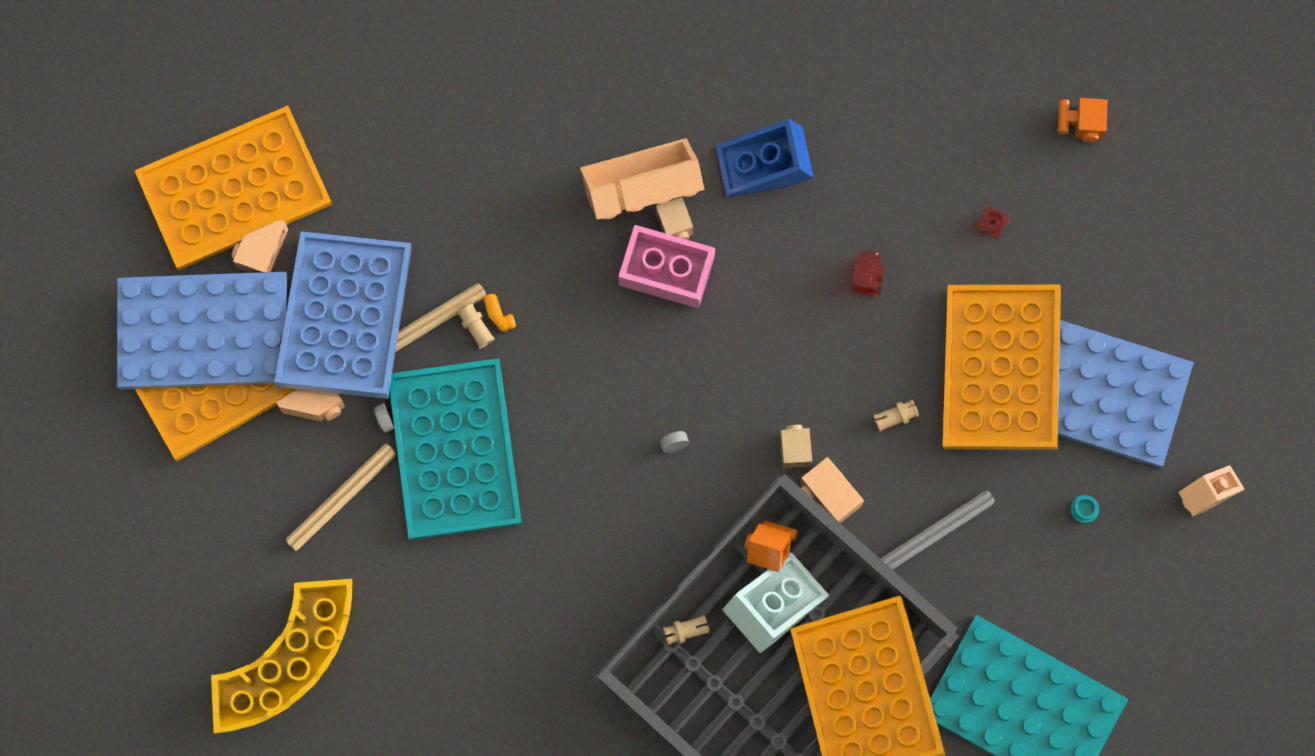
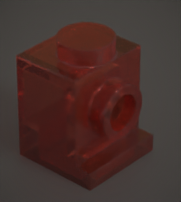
(868, 273)

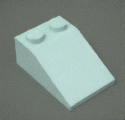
(775, 603)

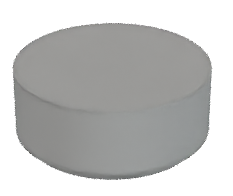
(384, 418)
(674, 442)

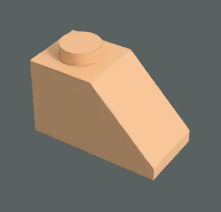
(260, 248)
(312, 405)
(1210, 490)

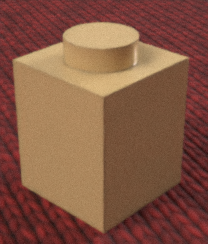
(674, 219)
(795, 447)

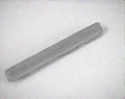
(938, 530)

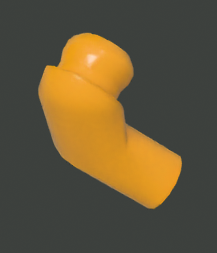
(495, 314)

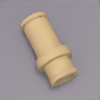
(474, 323)
(896, 415)
(685, 630)

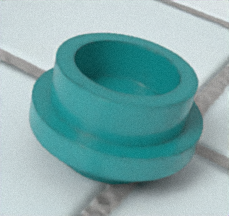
(1084, 509)

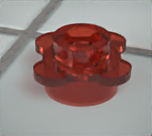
(995, 215)

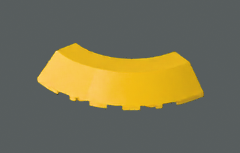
(290, 664)

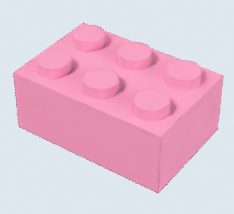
(666, 266)

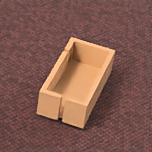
(642, 179)

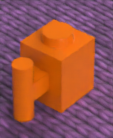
(1089, 118)
(769, 545)

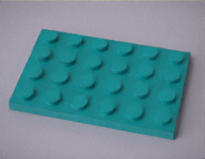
(454, 449)
(1021, 699)

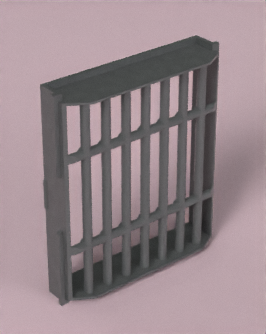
(843, 543)

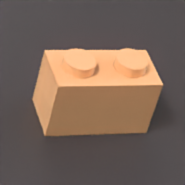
(831, 490)

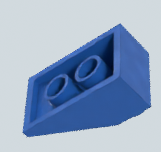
(765, 159)

